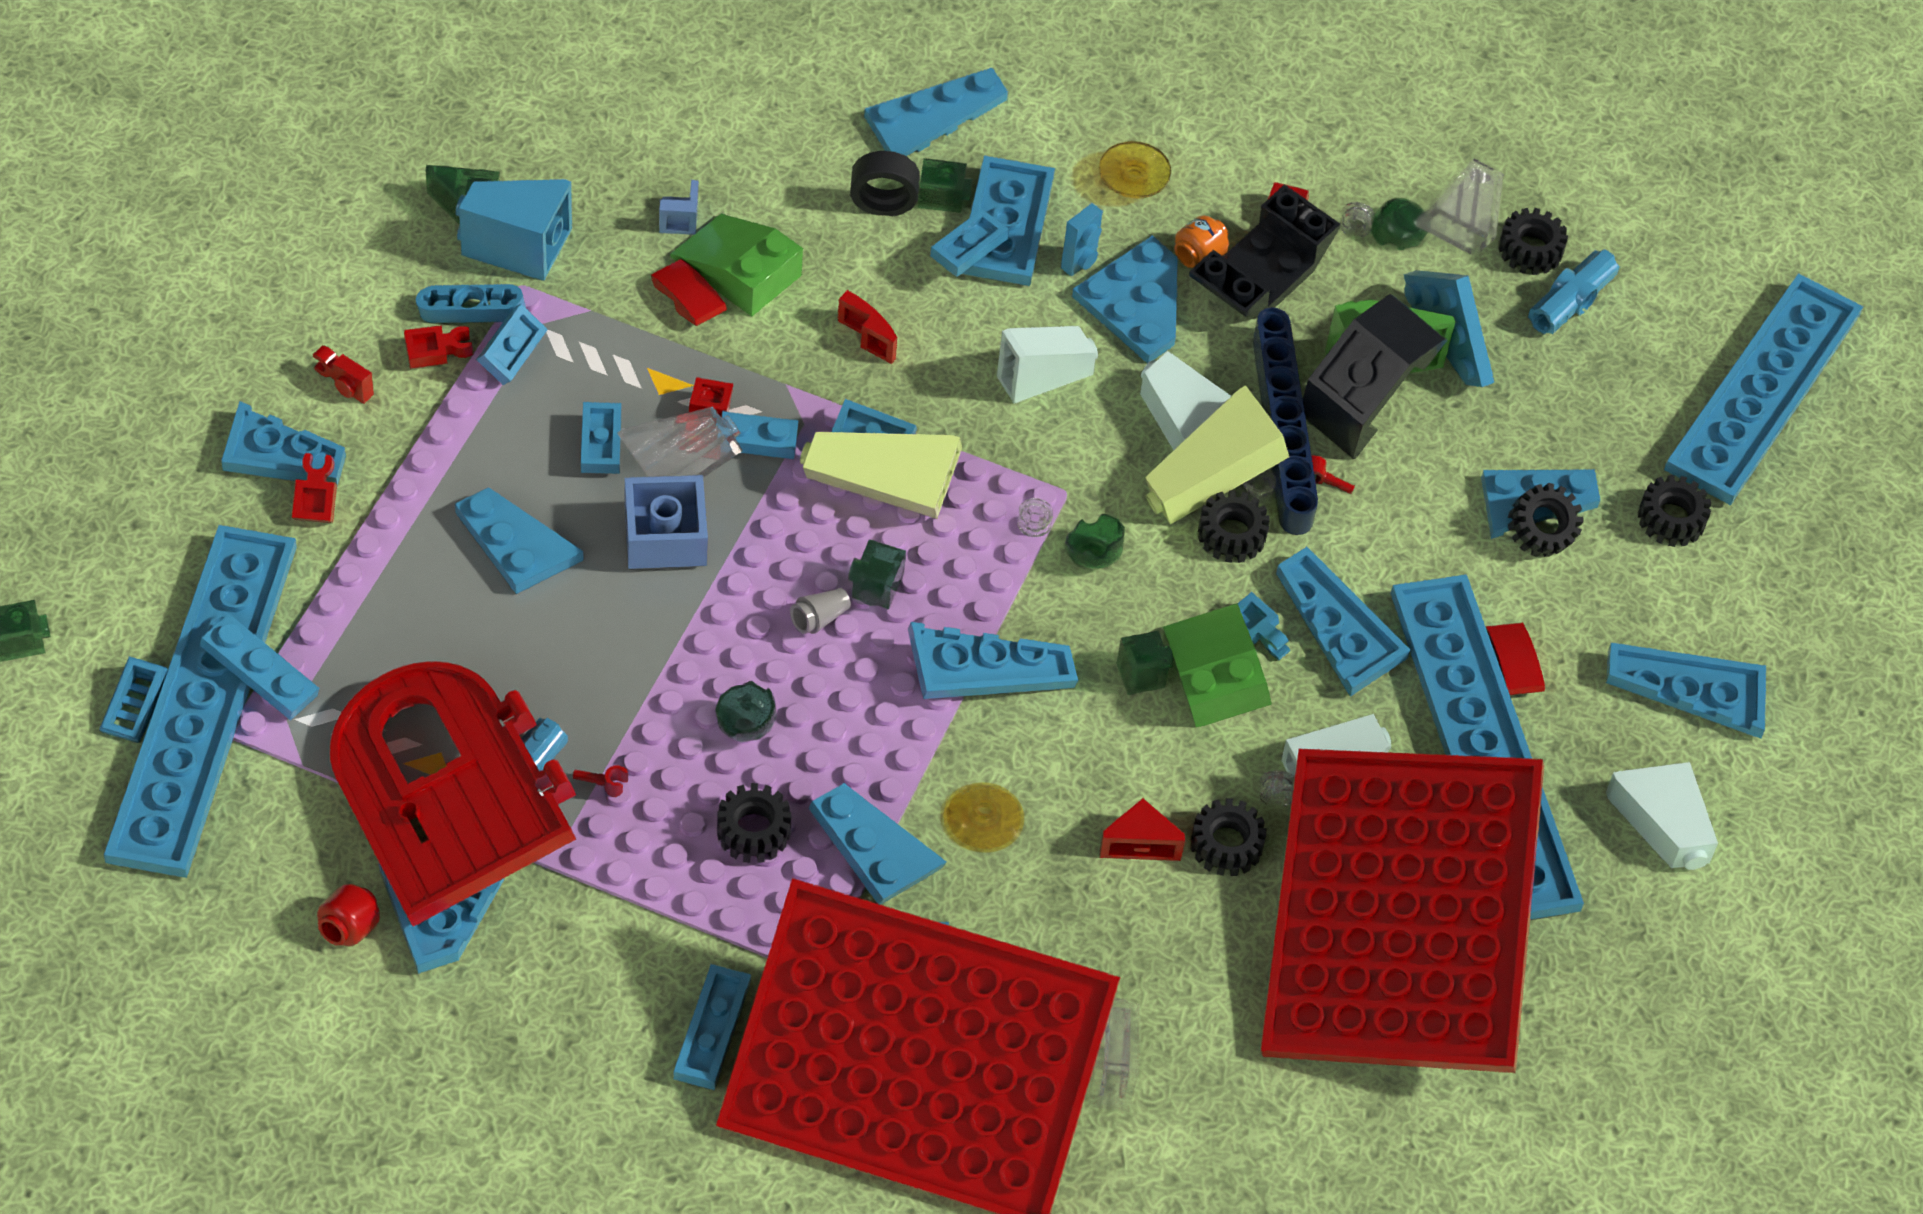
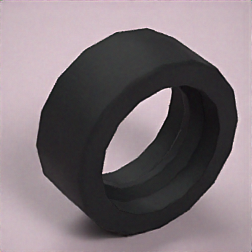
(889, 166)

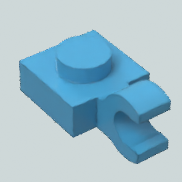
(1261, 625)

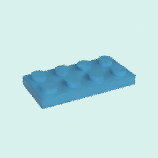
(1018, 199)

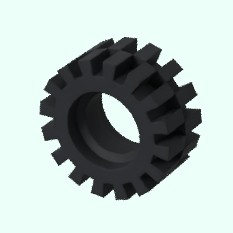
(1536, 226)
(1562, 508)
(1235, 509)
(1671, 527)
(758, 803)
(1224, 856)

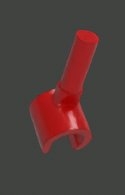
(1319, 468)
(613, 773)

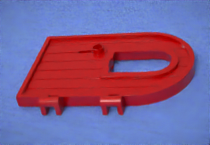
(476, 811)

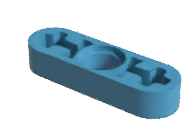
(458, 294)

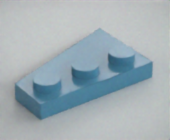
(273, 450)
(1504, 487)
(515, 541)
(873, 844)

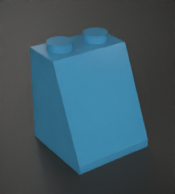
(516, 223)

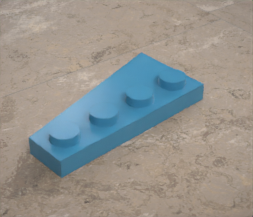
(922, 116)
(1343, 626)
(977, 665)
(1704, 686)

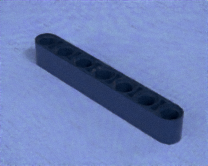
(1283, 403)

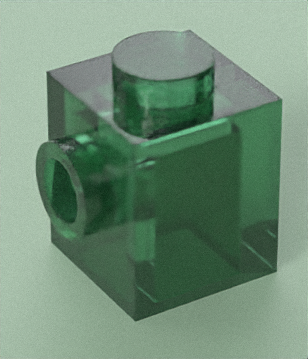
(943, 185)
(877, 574)
(22, 631)
(1144, 662)

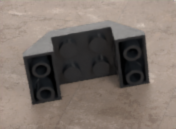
(1271, 256)
(1366, 371)

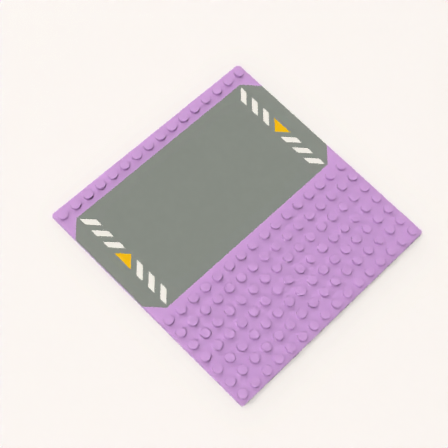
(646, 652)

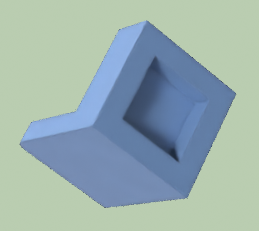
(679, 214)

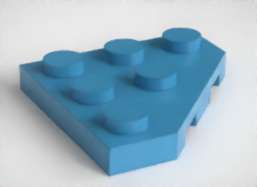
(1454, 297)
(1136, 298)
(446, 934)

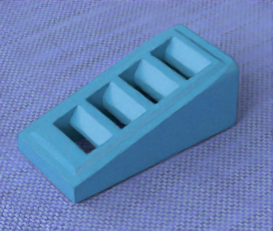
(134, 669)

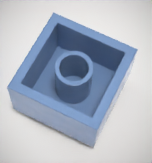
(665, 521)

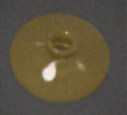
(1135, 169)
(983, 830)

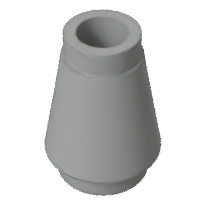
(818, 610)

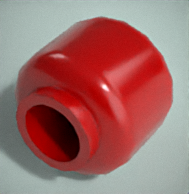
(348, 915)

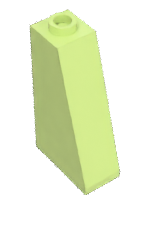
(1216, 457)
(890, 468)

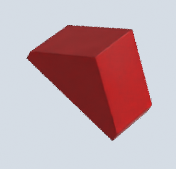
(1142, 835)

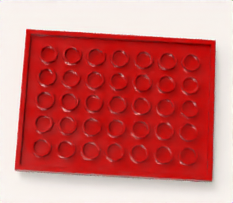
(1405, 910)
(918, 1051)

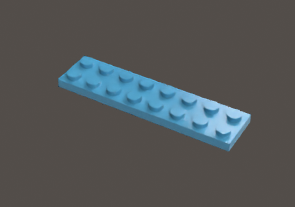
(1763, 389)

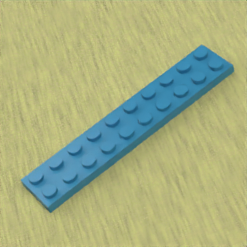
(197, 707)
(1476, 709)

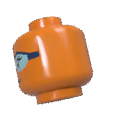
(1199, 239)

